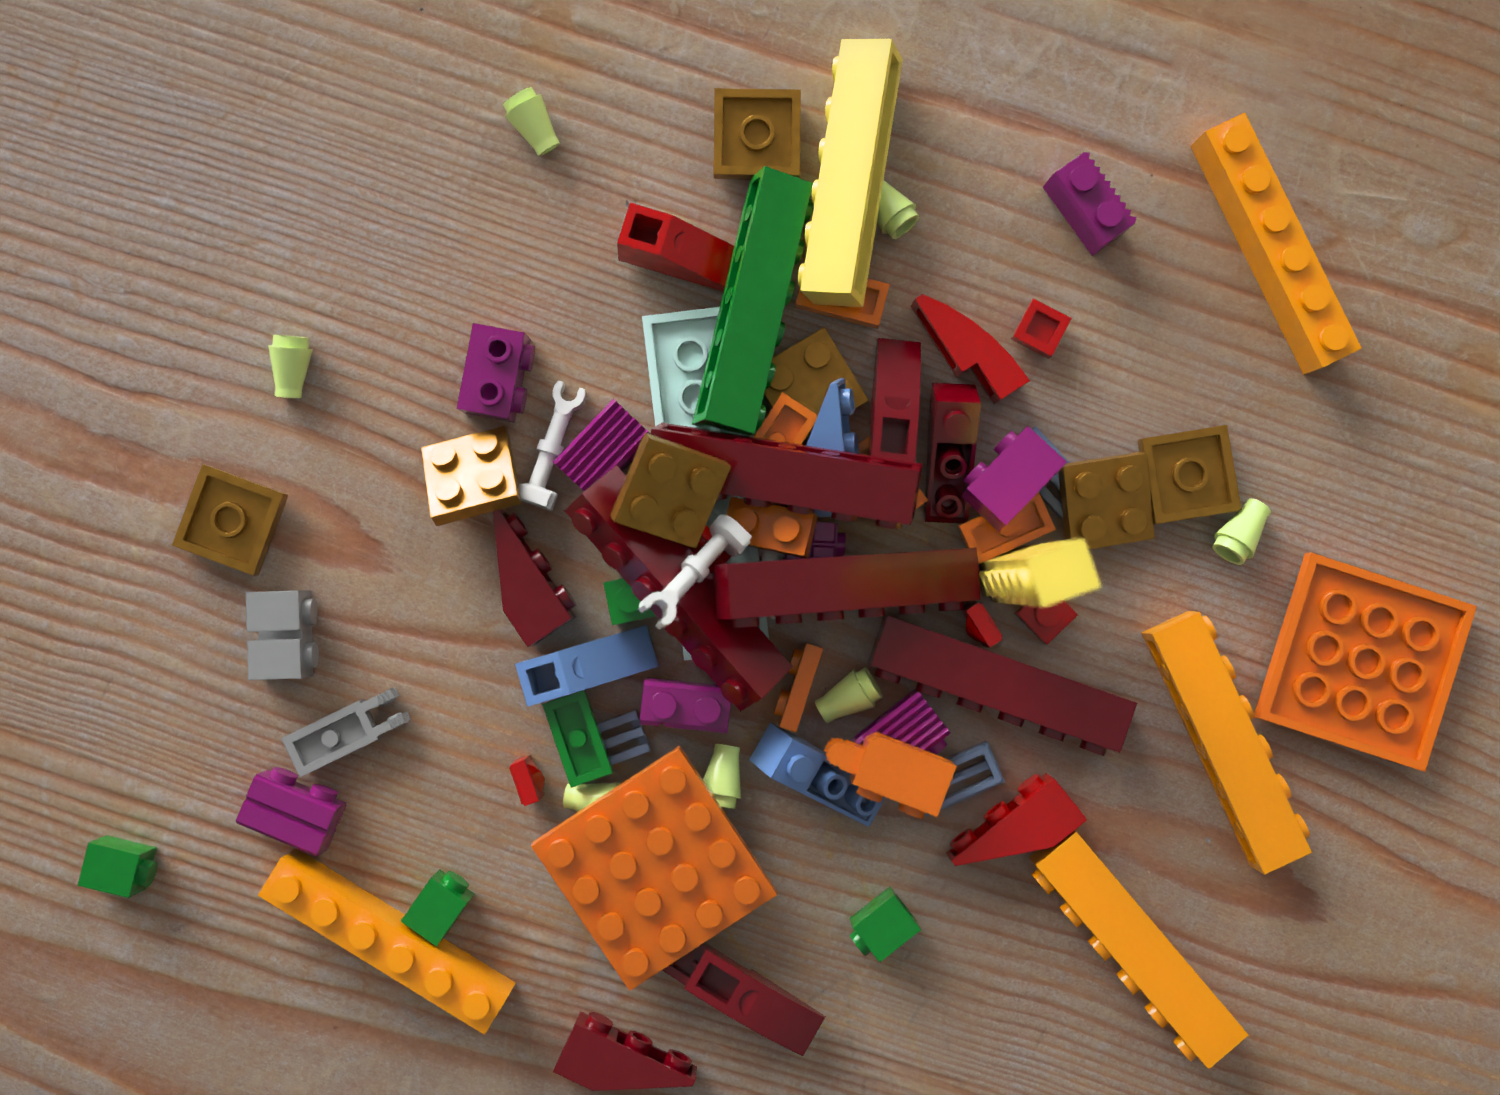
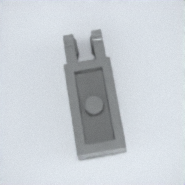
(340, 733)

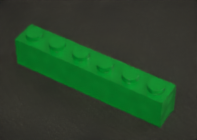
(754, 303)

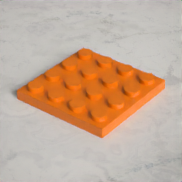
(1365, 661)
(654, 868)

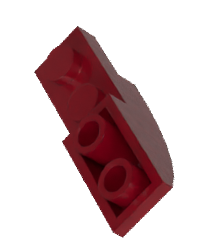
(895, 400)
(747, 997)

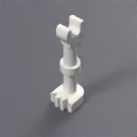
(550, 448)
(727, 536)

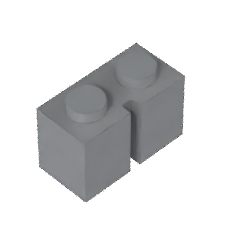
(284, 634)

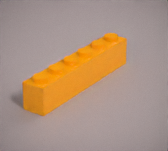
(1274, 244)
(1227, 742)
(378, 937)
(1139, 948)

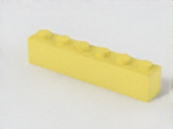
(851, 172)
(1039, 574)

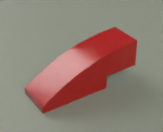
(969, 347)

